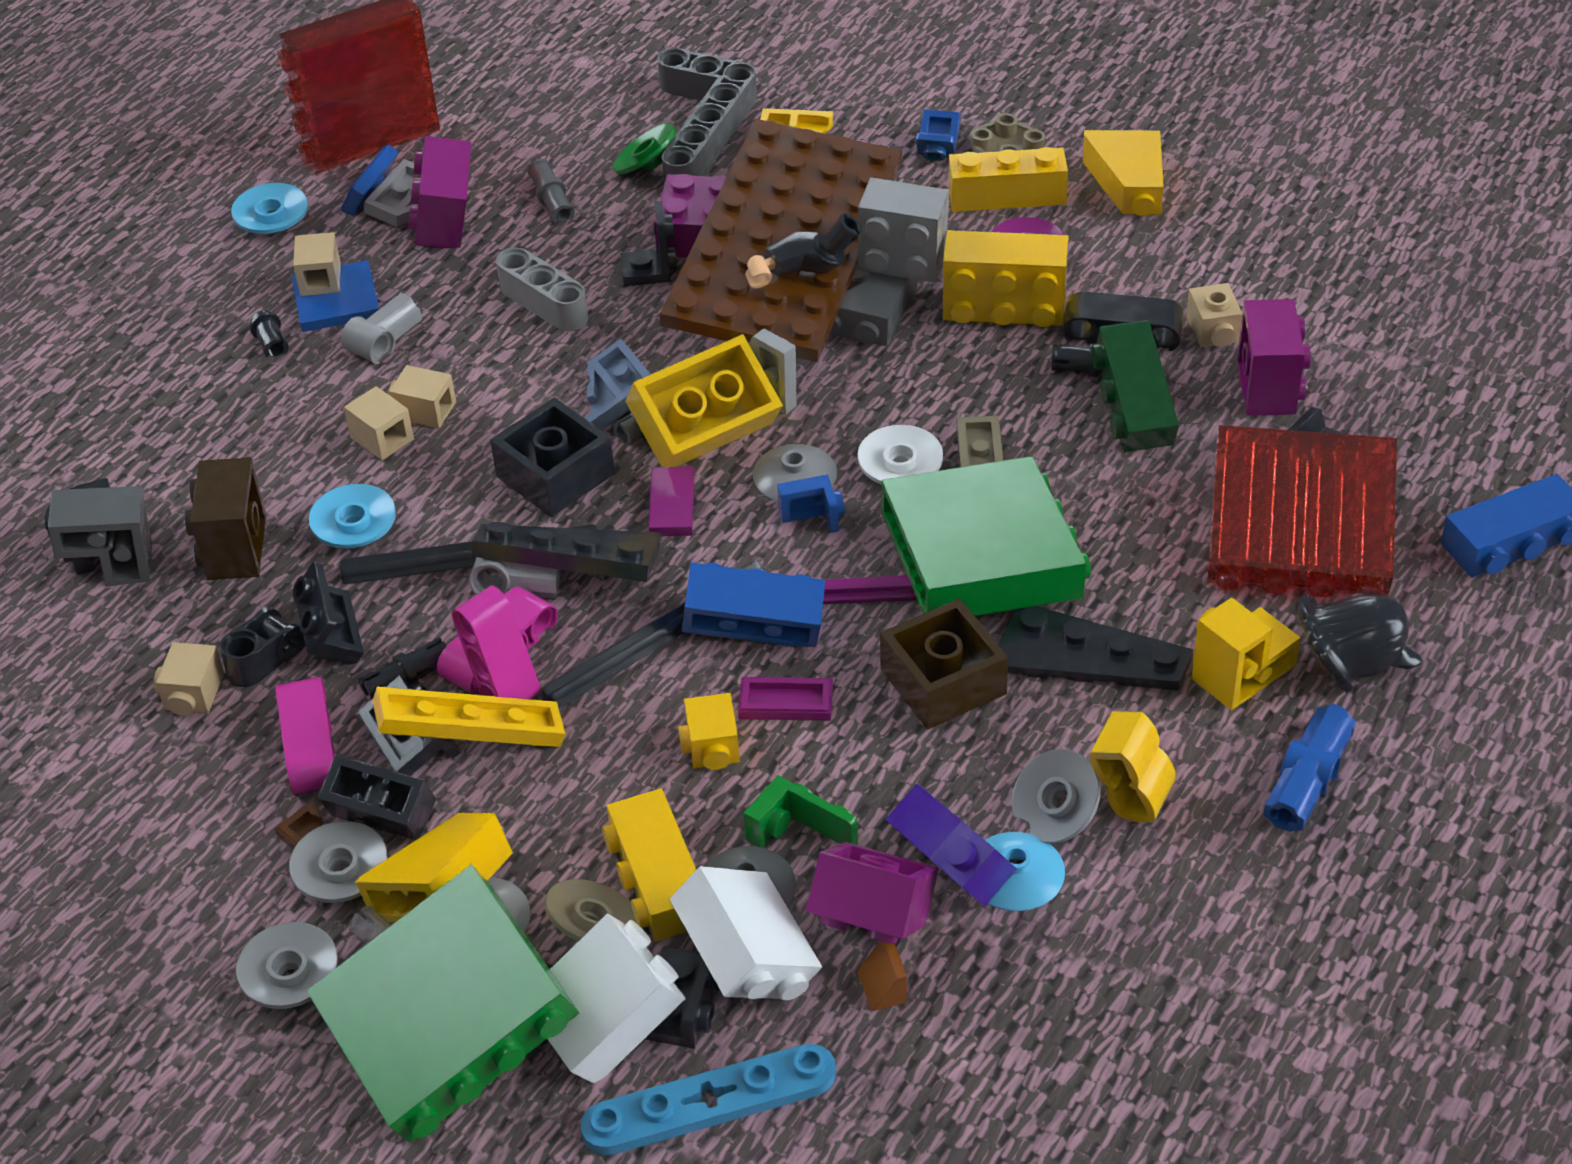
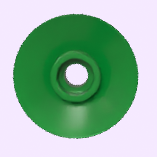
(645, 150)

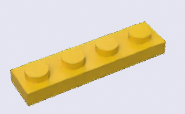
(468, 717)

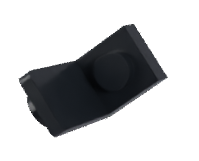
(652, 265)

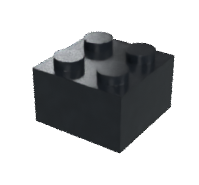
(552, 456)

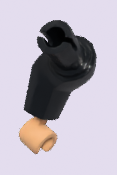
(804, 252)

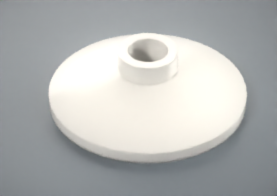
(899, 452)

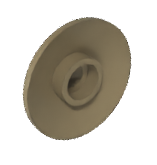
(580, 904)

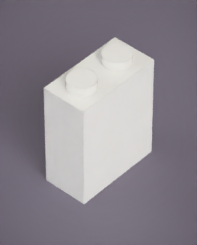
(745, 934)
(618, 995)

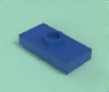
(369, 180)

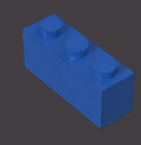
(1510, 526)
(753, 605)

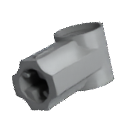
(377, 334)
(535, 579)

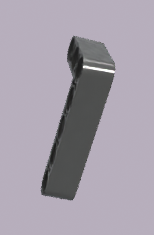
(726, 97)

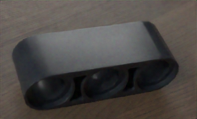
(1092, 310)

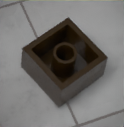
(227, 519)
(943, 663)

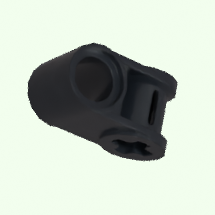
(259, 648)

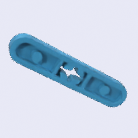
(660, 1112)

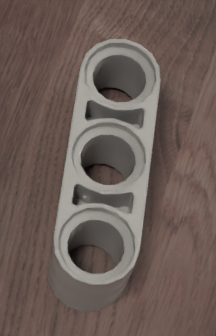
(542, 289)

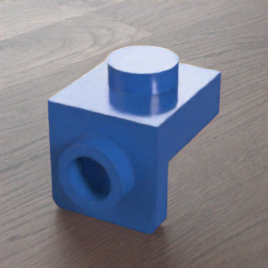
(938, 134)
(810, 499)

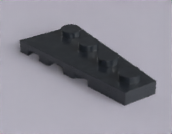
(571, 549)
(1066, 646)

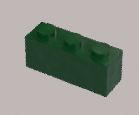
(1134, 386)

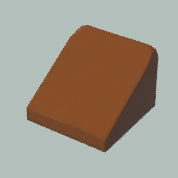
(884, 977)

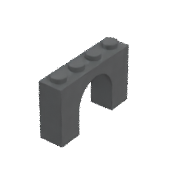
(874, 308)

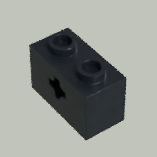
(377, 797)

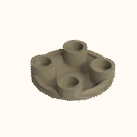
(1006, 134)

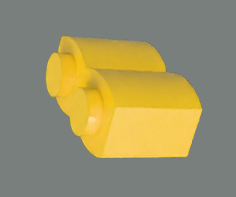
(1132, 766)

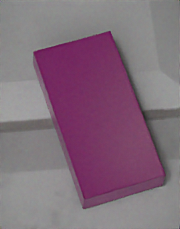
(672, 501)
(785, 698)

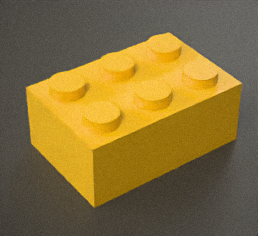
(1004, 278)
(703, 402)

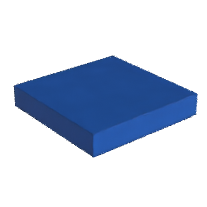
(355, 299)

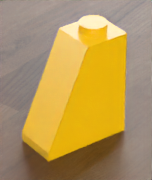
(1127, 168)
(432, 861)

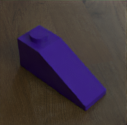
(951, 844)

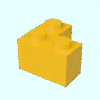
(1241, 652)

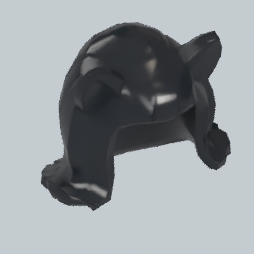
(1357, 635)

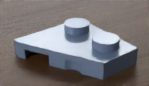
(610, 382)

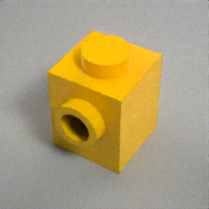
(710, 731)

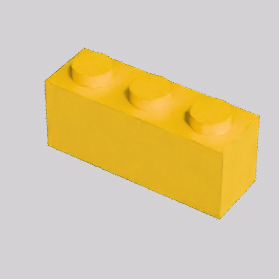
(1008, 179)
(652, 859)

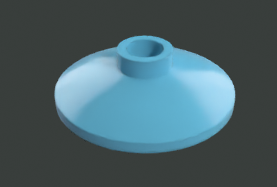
(269, 208)
(352, 516)
(1035, 879)

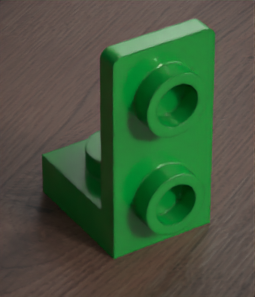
(785, 800)

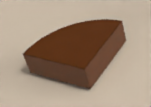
(299, 824)

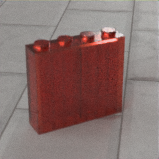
(359, 82)
(1302, 511)

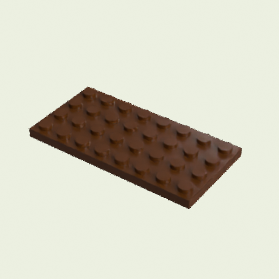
(776, 187)

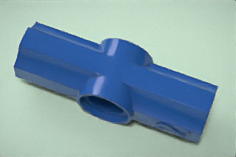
(1309, 768)

